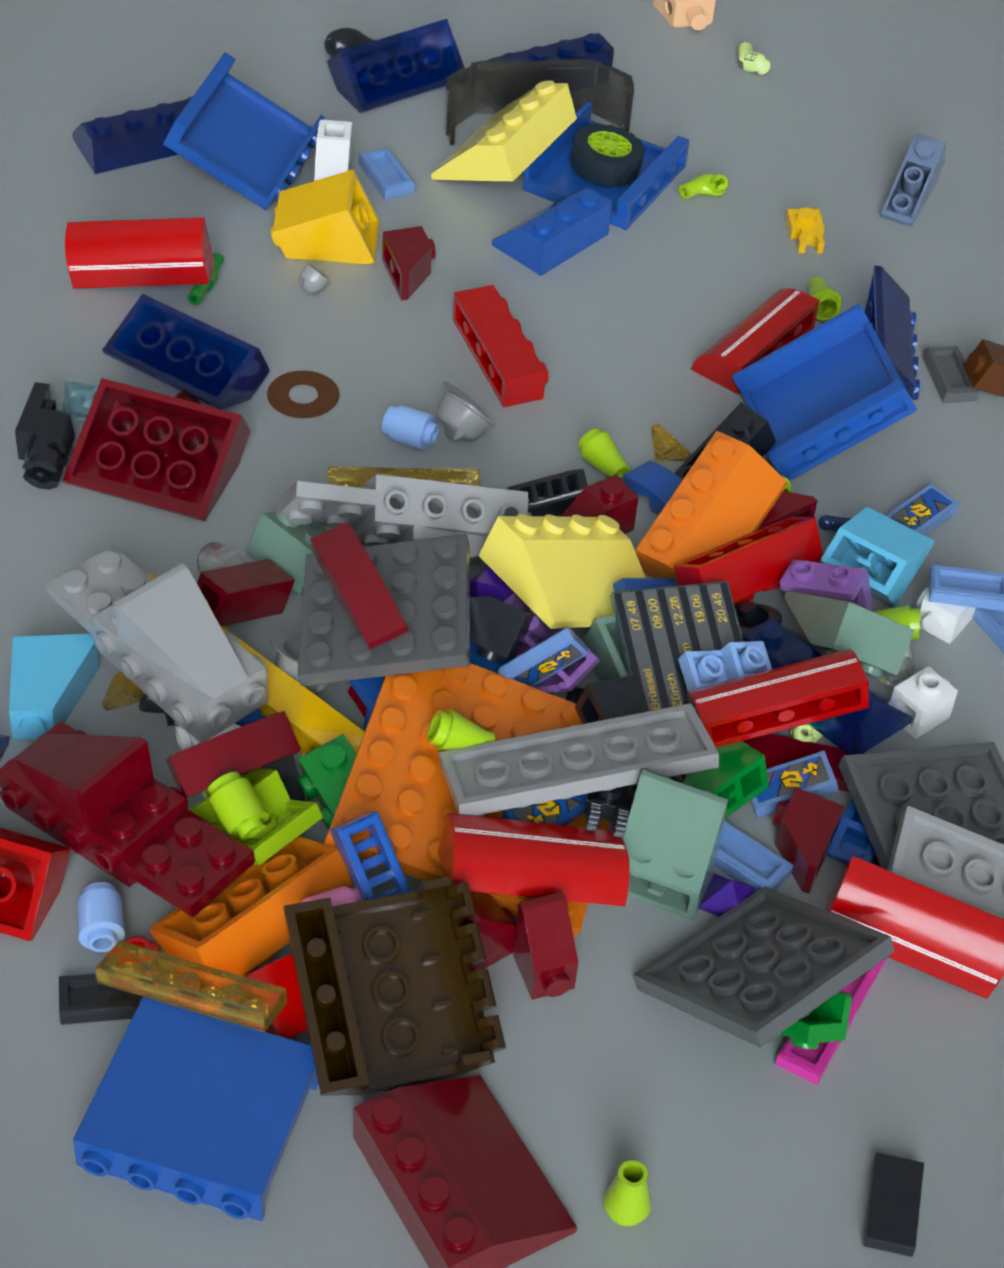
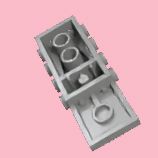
(403, 509)
(164, 640)

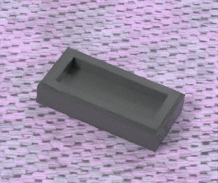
(949, 375)

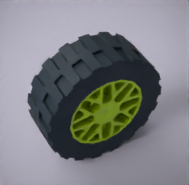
(607, 155)

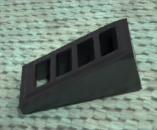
(557, 490)

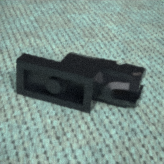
(43, 438)

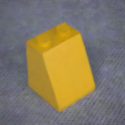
(327, 221)

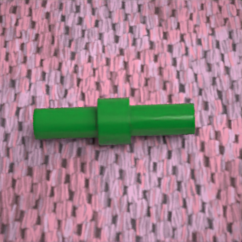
(198, 291)

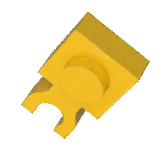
(807, 227)

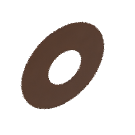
(279, 394)

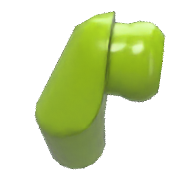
(704, 185)

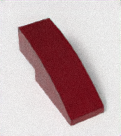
(358, 585)
(237, 750)

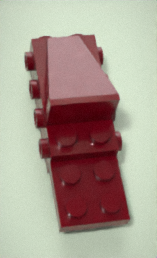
(113, 812)

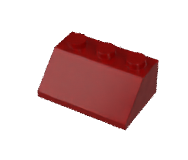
(29, 881)

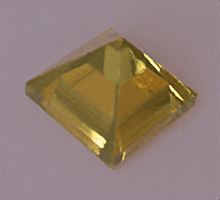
(666, 446)
(121, 693)

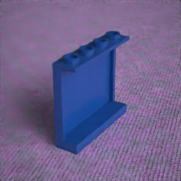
(241, 136)
(554, 178)
(825, 392)
(196, 1108)

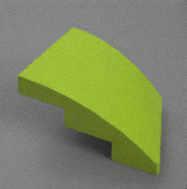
(285, 820)

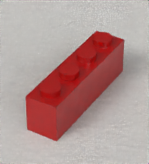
(499, 346)
(755, 560)

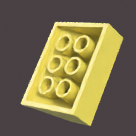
(512, 136)
(561, 564)

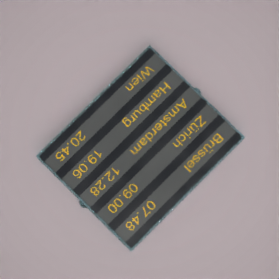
(663, 625)

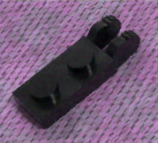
(608, 805)

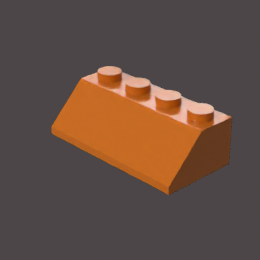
(714, 504)
(247, 918)

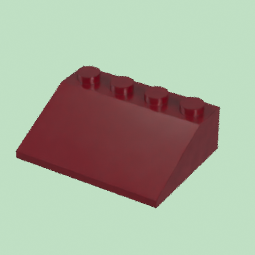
(157, 450)
(459, 1174)

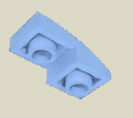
(717, 666)

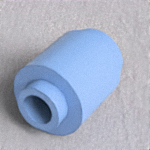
(410, 426)
(100, 917)

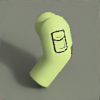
(752, 61)

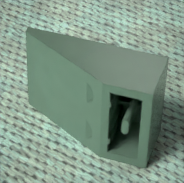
(285, 544)
(672, 843)

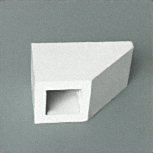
(333, 148)

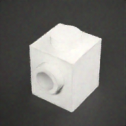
(942, 619)
(926, 699)

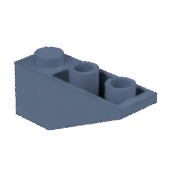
(915, 180)

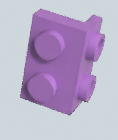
(828, 581)

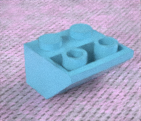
(883, 548)

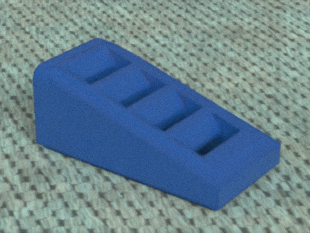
(386, 855)

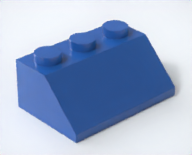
(558, 231)

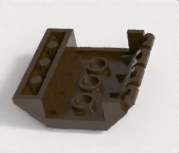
(393, 988)

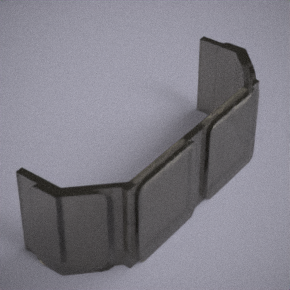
(494, 84)

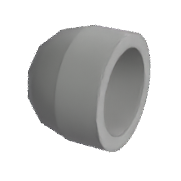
(312, 279)

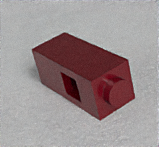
(245, 591)

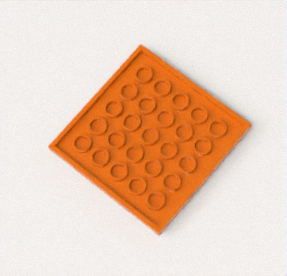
(402, 771)

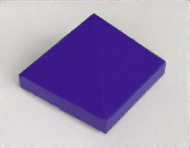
(489, 584)
(724, 895)

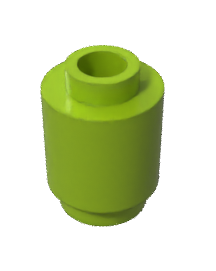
(238, 806)

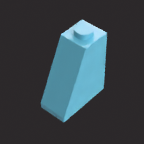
(48, 680)

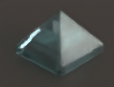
(78, 399)

